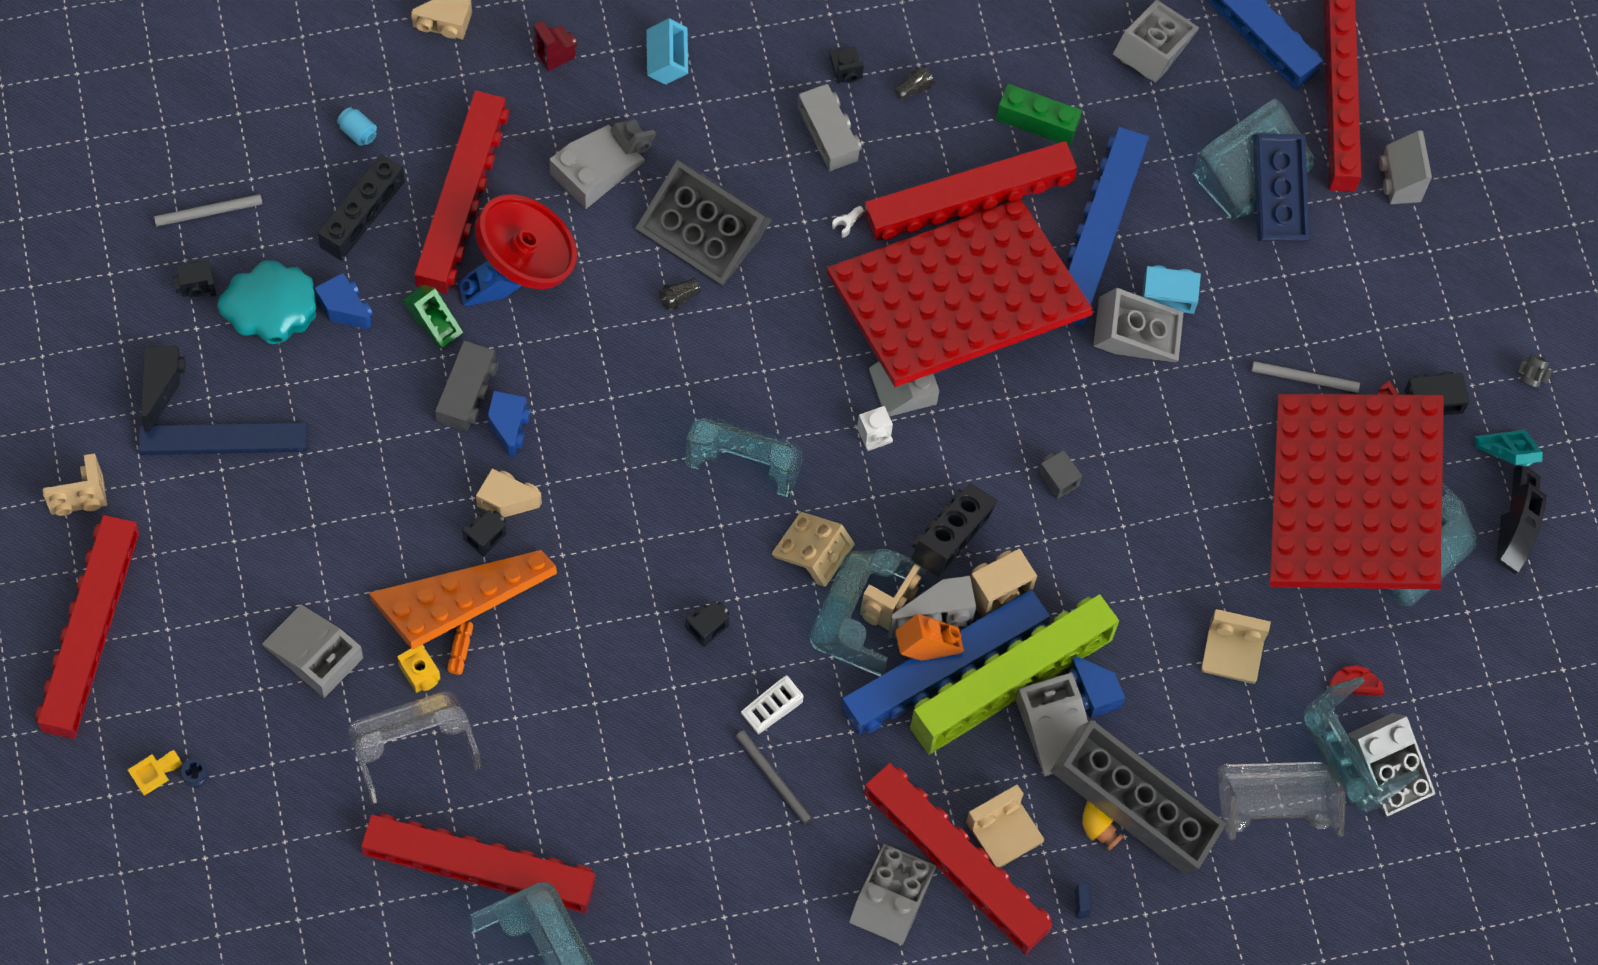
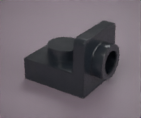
(846, 65)

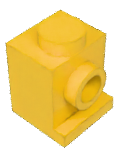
(423, 679)

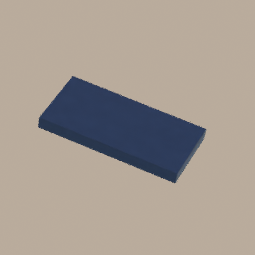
(1281, 187)

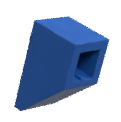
(485, 285)
(341, 302)
(507, 418)
(1097, 687)

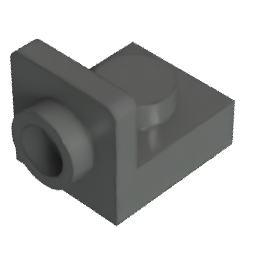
(632, 137)

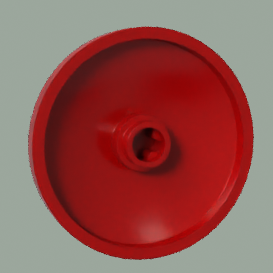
(526, 241)

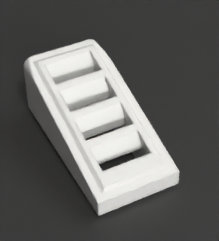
(775, 690)

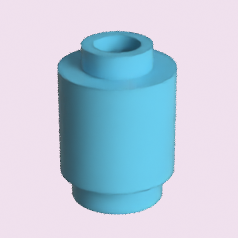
(357, 126)

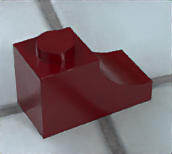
(553, 45)

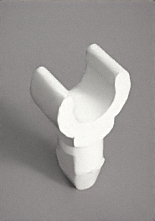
(847, 220)

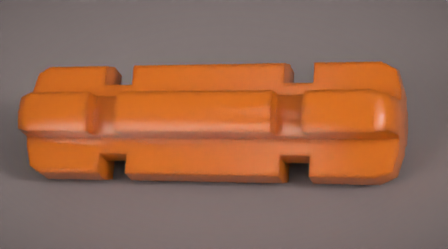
(460, 648)

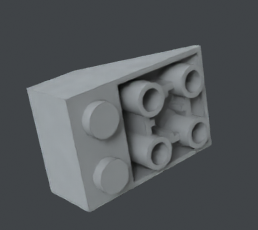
(946, 601)
(314, 649)
(1051, 716)
(1390, 751)
(892, 894)

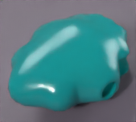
(269, 302)

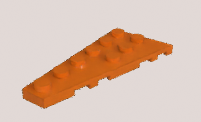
(443, 602)

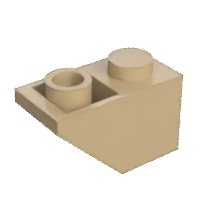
(443, 17)
(507, 495)

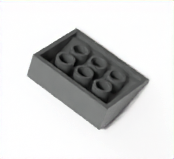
(703, 222)

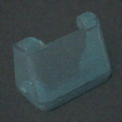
(1227, 163)
(712, 434)

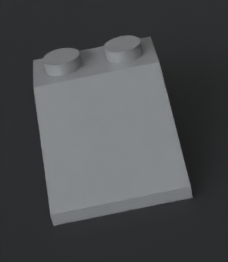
(1155, 41)
(592, 165)
(1137, 327)

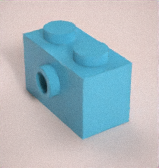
(667, 51)
(1172, 287)

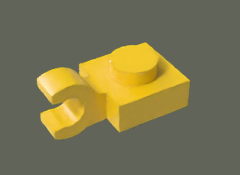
(151, 773)

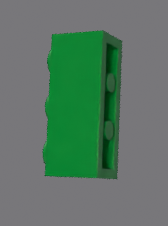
(1038, 115)

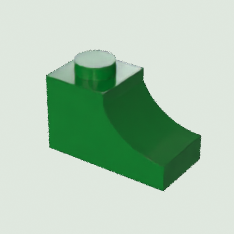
(433, 315)

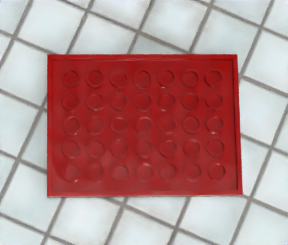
(958, 292)
(1358, 491)

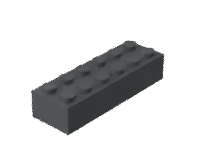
(1138, 797)

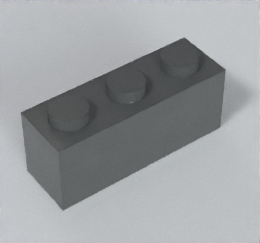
(466, 386)

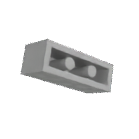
(829, 127)

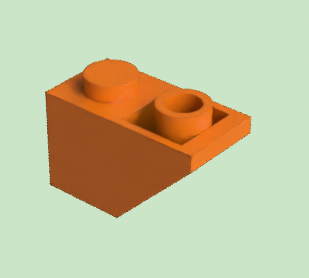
(928, 638)

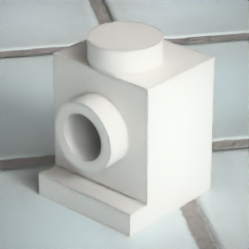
(875, 428)

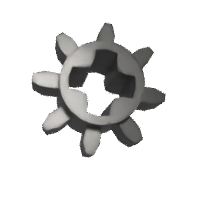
(1534, 370)

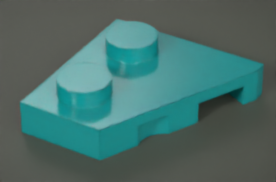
(1511, 446)

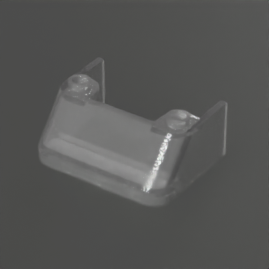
(372, 731)
(1280, 792)

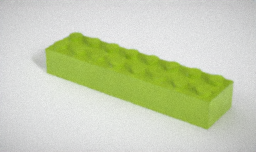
(1025, 663)

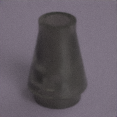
(915, 83)
(678, 293)

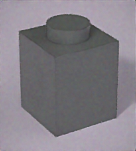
(1059, 474)

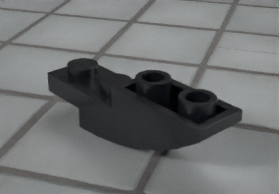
(1523, 522)

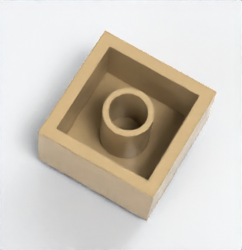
(1001, 581)

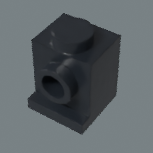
(195, 279)
(485, 531)
(708, 622)

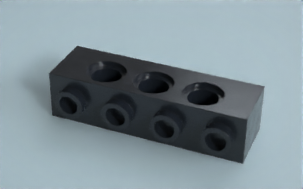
(361, 207)
(953, 529)

